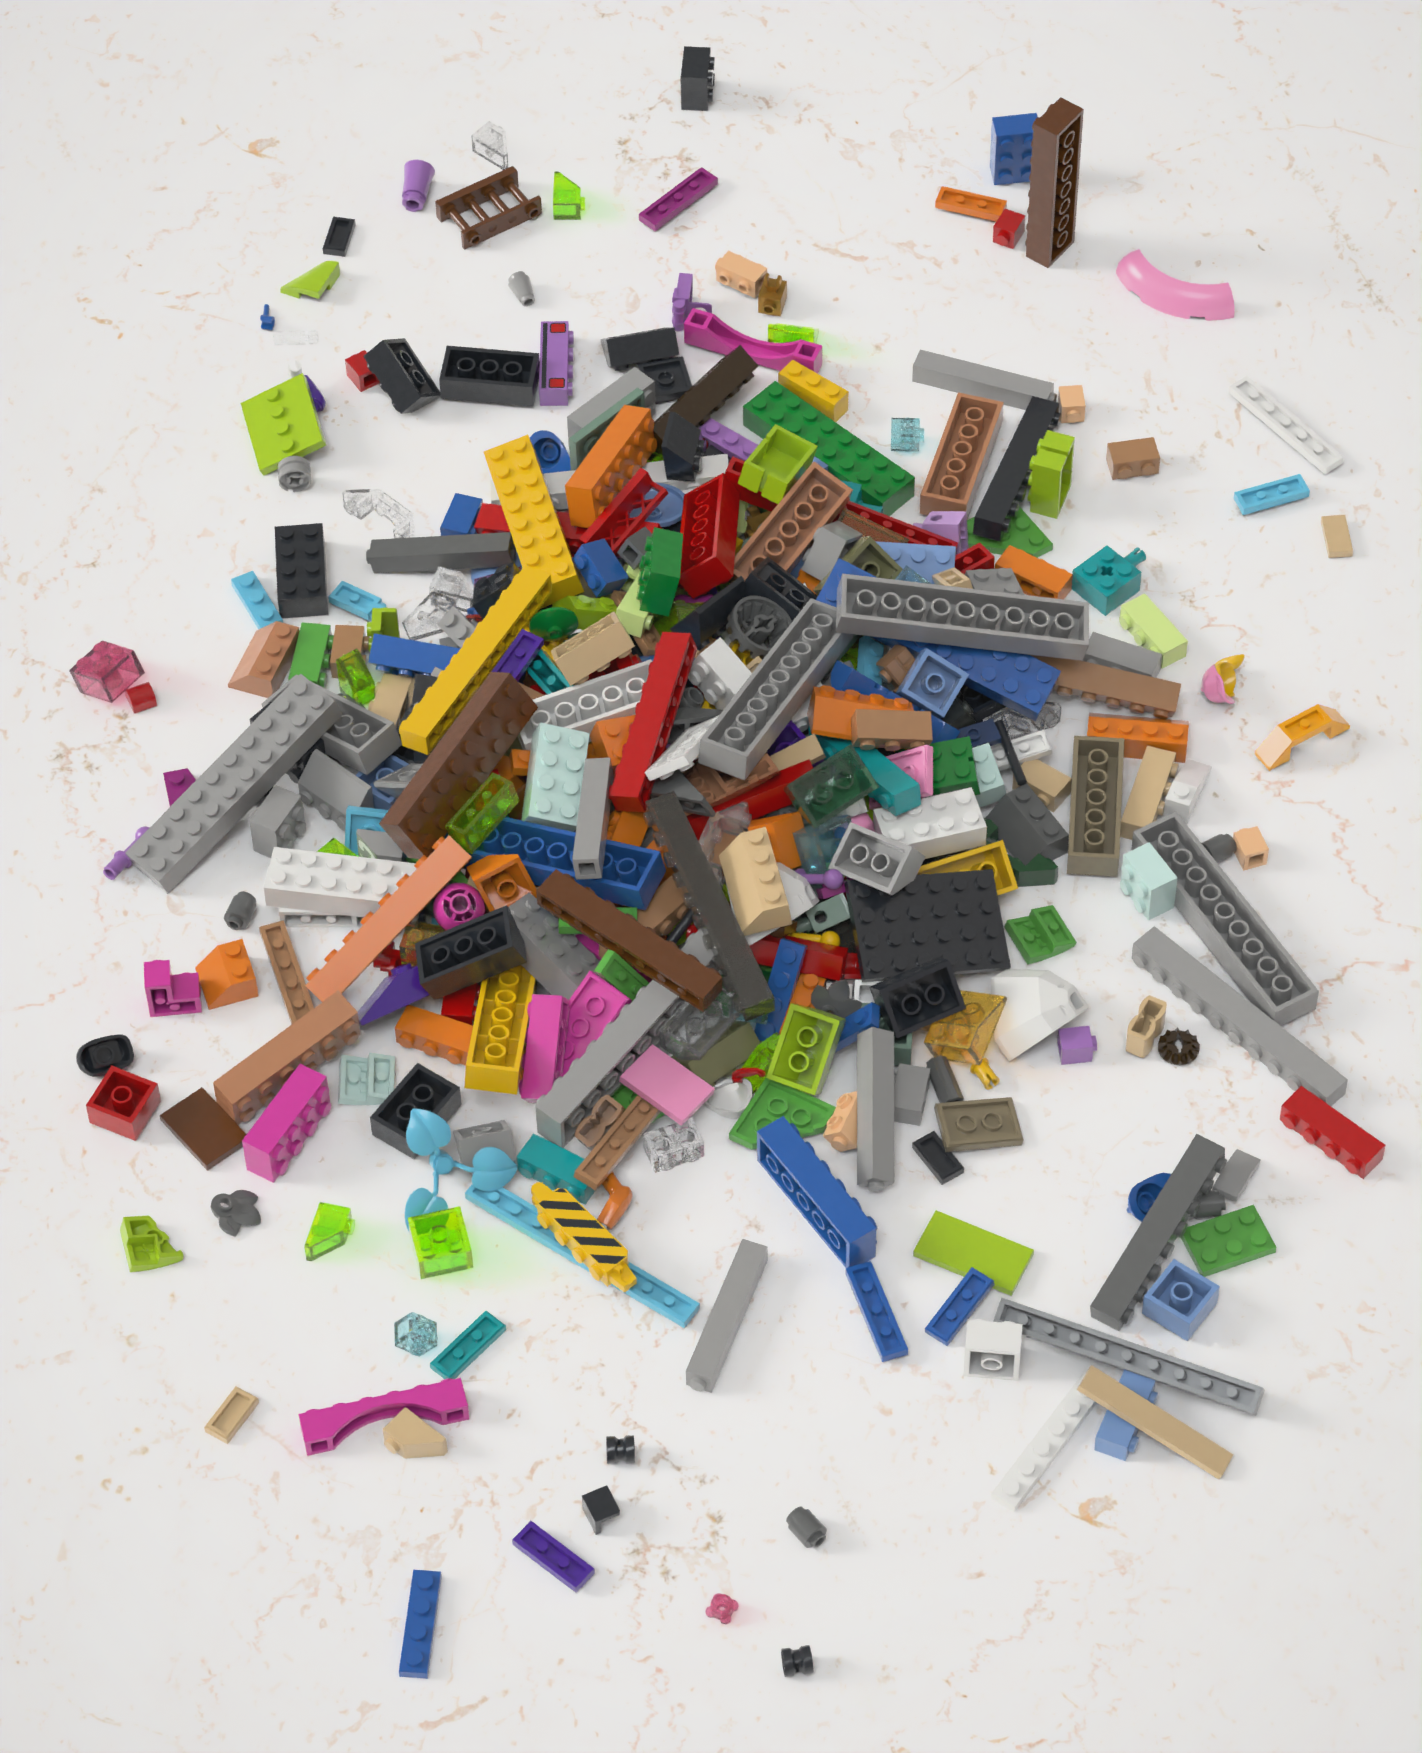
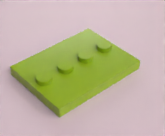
(283, 423)

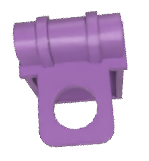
(683, 302)

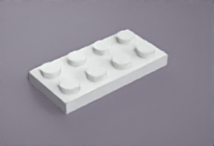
(680, 753)

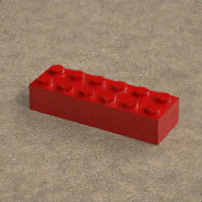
(709, 535)

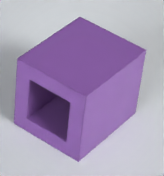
(1076, 1045)

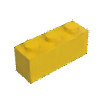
(815, 390)

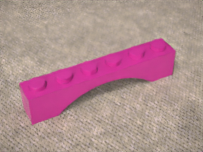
(711, 333)
(436, 1402)

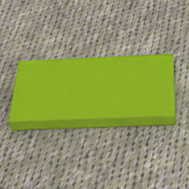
(961, 1245)

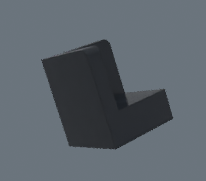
(599, 1507)

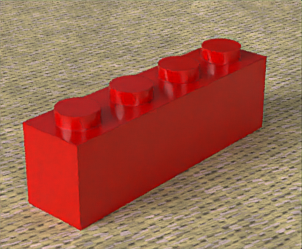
(1332, 1132)

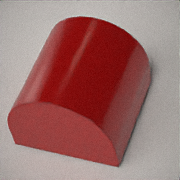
(141, 697)

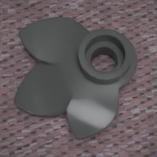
(835, 999)
(239, 1213)

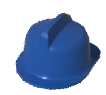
(550, 452)
(1144, 1195)

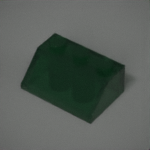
(831, 787)

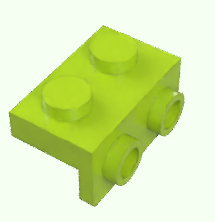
(383, 622)

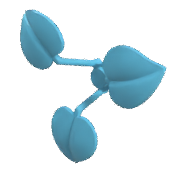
(424, 1136)

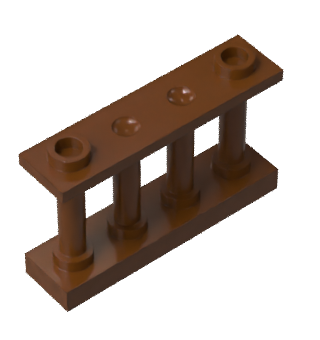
(481, 192)

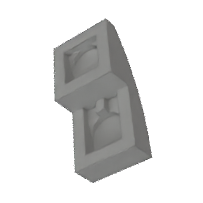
(1236, 1174)

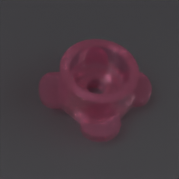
(722, 1600)

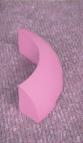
(1173, 295)

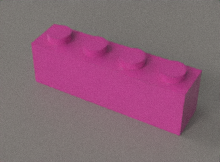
(545, 1045)

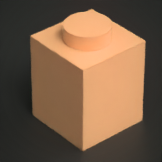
(1071, 403)
(1250, 848)

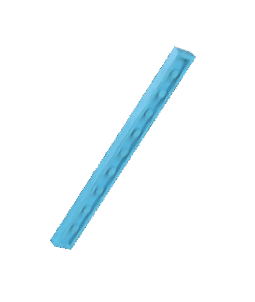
(523, 1217)

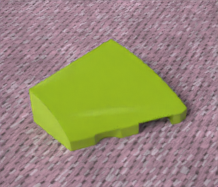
(313, 281)
(146, 1245)

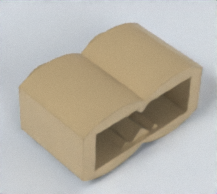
(1146, 1026)

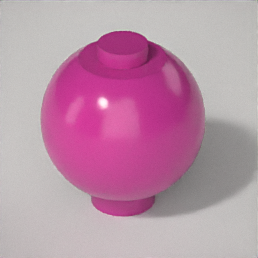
(457, 905)

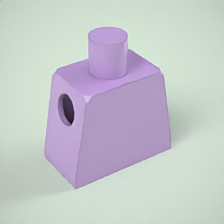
(949, 525)

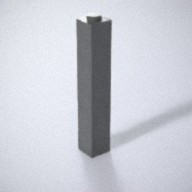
(447, 551)

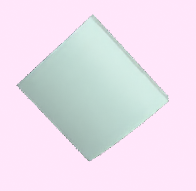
(365, 1079)

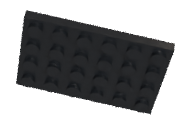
(927, 919)

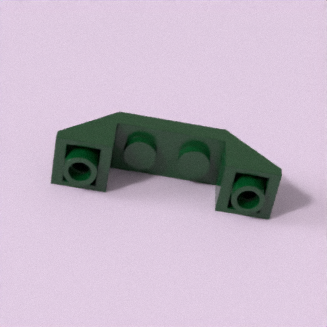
(1036, 873)

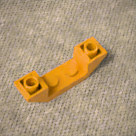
(1317, 719)

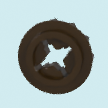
(1169, 1051)

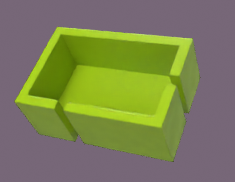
(777, 464)
(1051, 474)

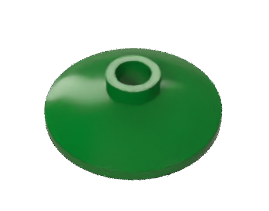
(553, 623)

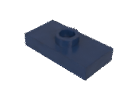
(981, 733)

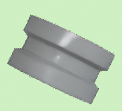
(294, 473)

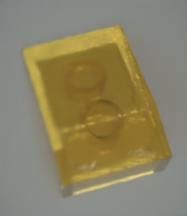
(968, 1032)

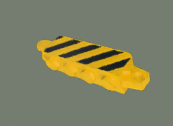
(583, 1236)

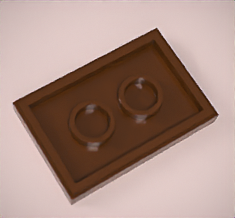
(204, 1128)

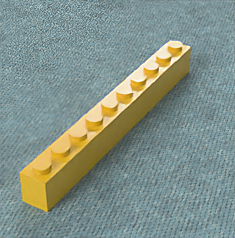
(475, 660)

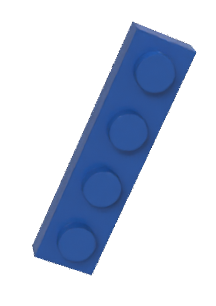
(782, 985)
(876, 1311)
(420, 1624)

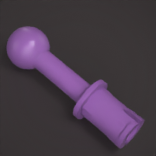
(120, 859)
(831, 879)

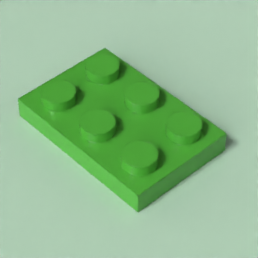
(1228, 1241)

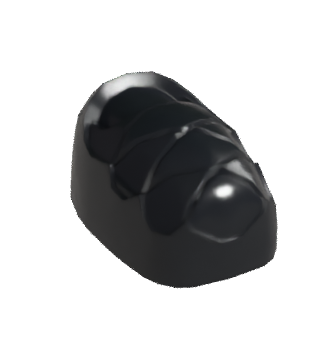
(100, 1053)

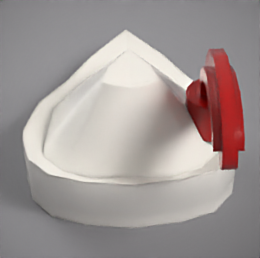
(734, 1094)

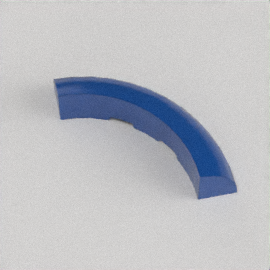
(847, 678)

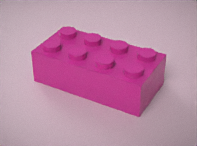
(287, 1123)

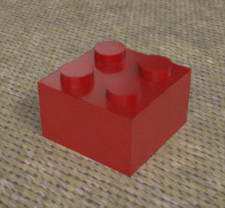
(123, 1103)

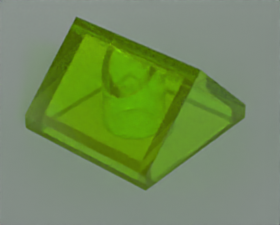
(788, 333)

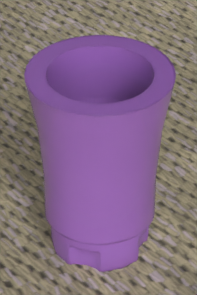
(417, 181)

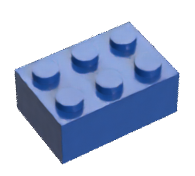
(1011, 148)

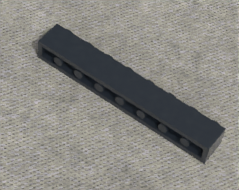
(1013, 473)

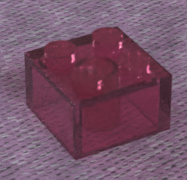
(106, 671)

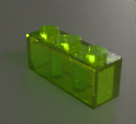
(482, 812)

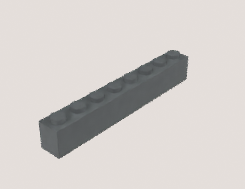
(1158, 1232)

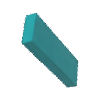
(468, 1346)

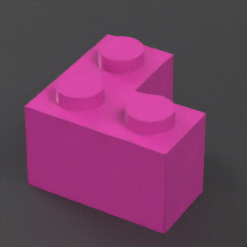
(171, 993)

